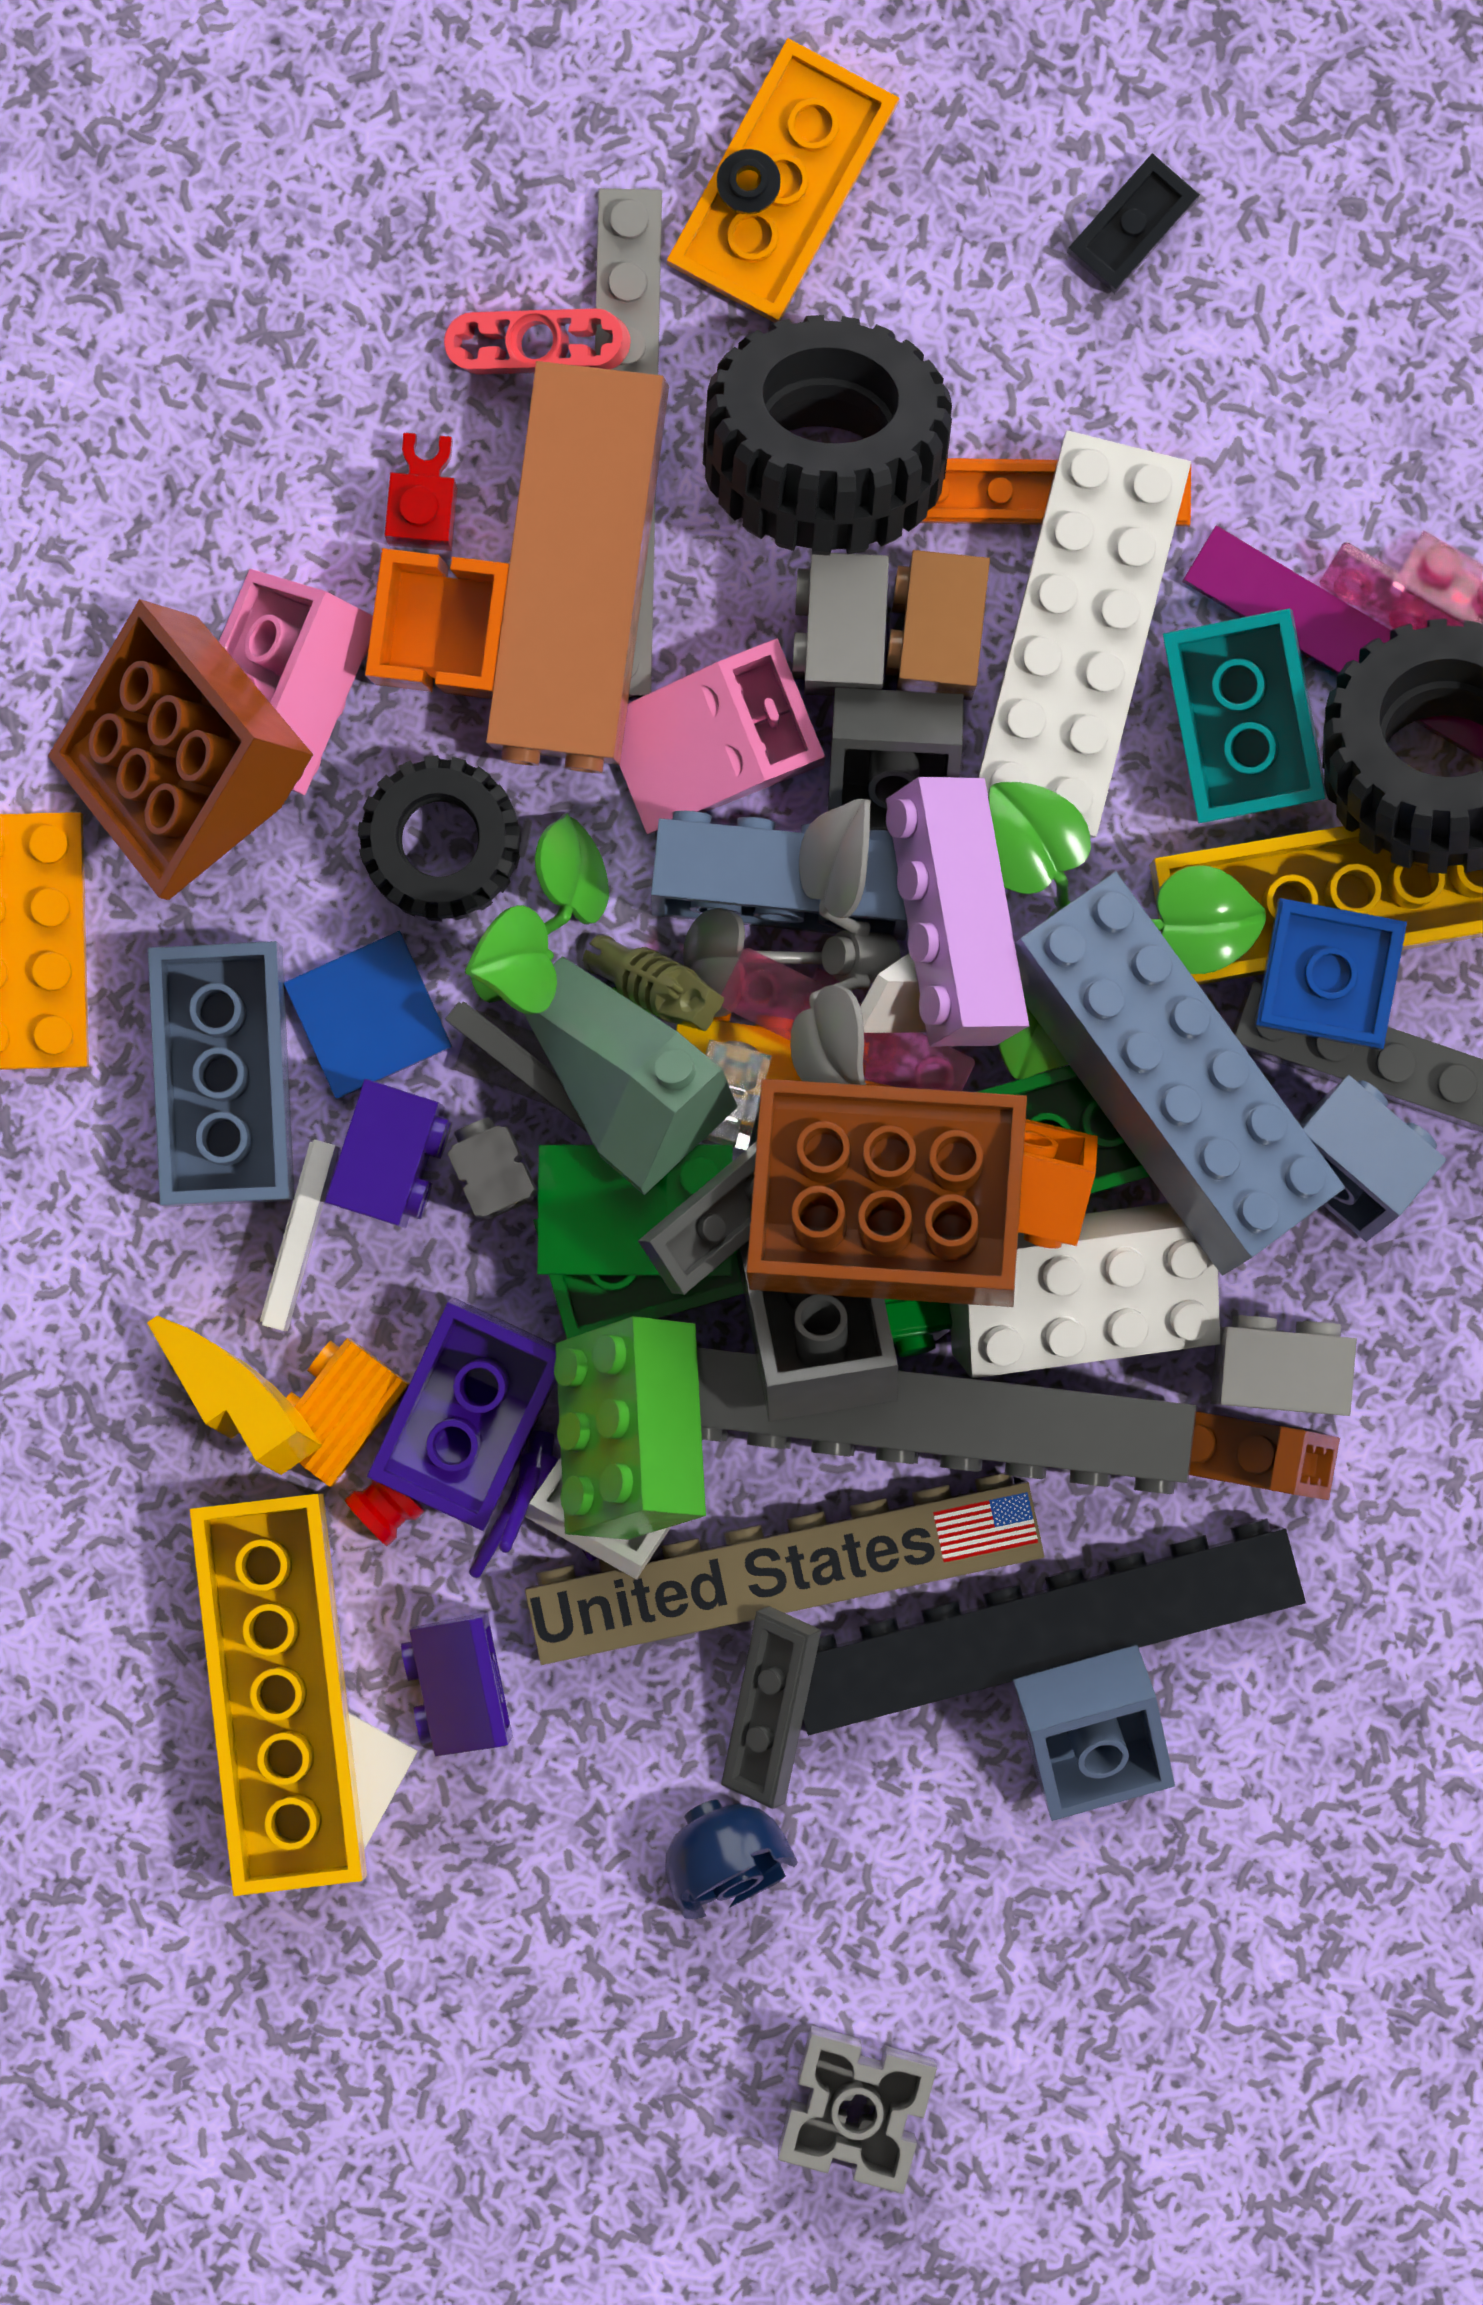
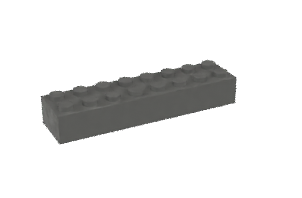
(968, 1424)

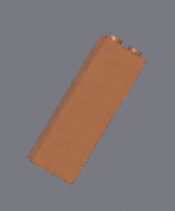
(577, 566)

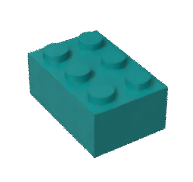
(1245, 715)

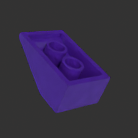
(466, 1414)

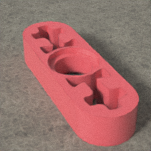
(491, 324)

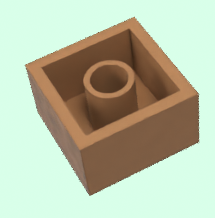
(941, 624)

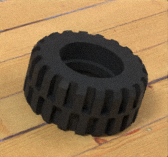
(813, 489)
(1391, 803)

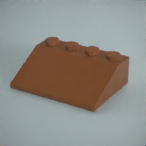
(176, 748)
(887, 1192)

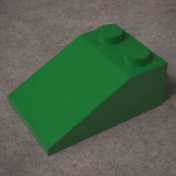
(596, 1216)

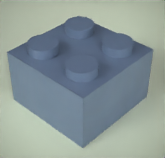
(1372, 1155)
(1094, 1732)

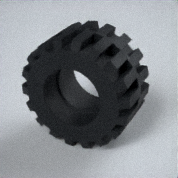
(439, 782)

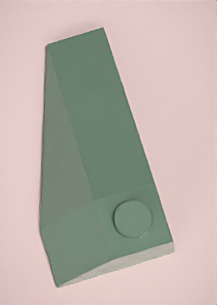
(629, 1077)

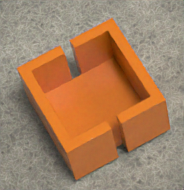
(436, 624)

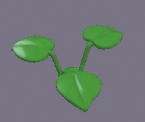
(1201, 908)
(513, 952)

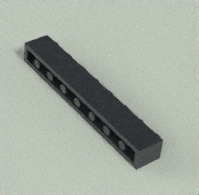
(1051, 1627)

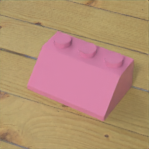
(299, 653)

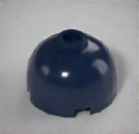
(725, 1856)

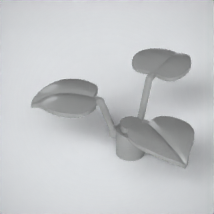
(832, 868)

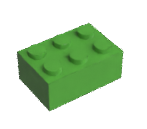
(630, 1428)

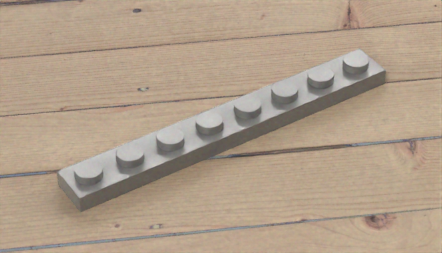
(631, 291)

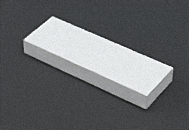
(299, 1235)

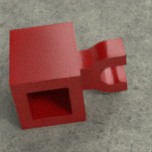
(422, 502)

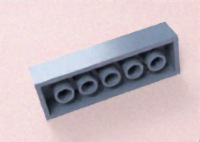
(1171, 1075)

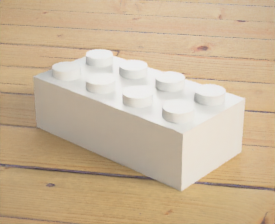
(1122, 1292)

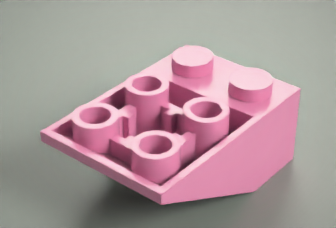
(717, 736)

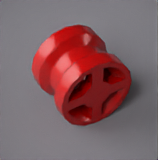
(383, 1510)

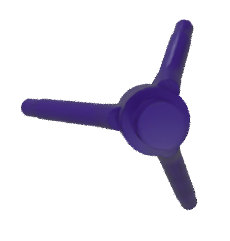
(533, 1471)

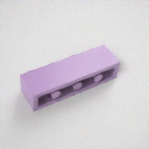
(956, 912)

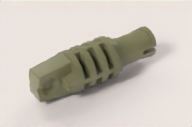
(655, 982)

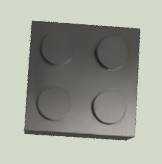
(888, 742)

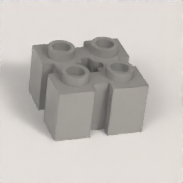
(878, 2141)

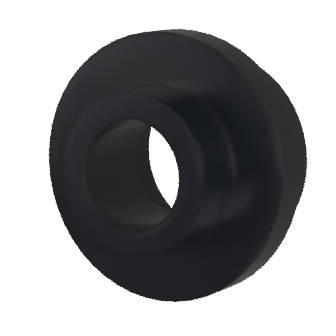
(748, 201)

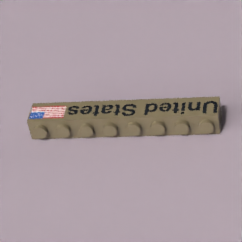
(786, 1570)

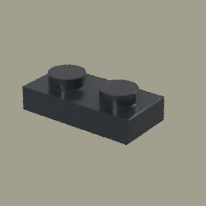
(1133, 223)

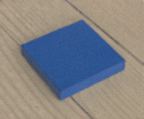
(1330, 974)
(368, 1014)

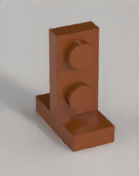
(1263, 1456)

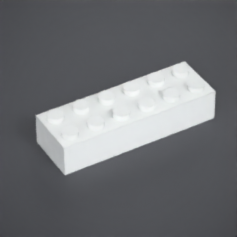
(1084, 620)

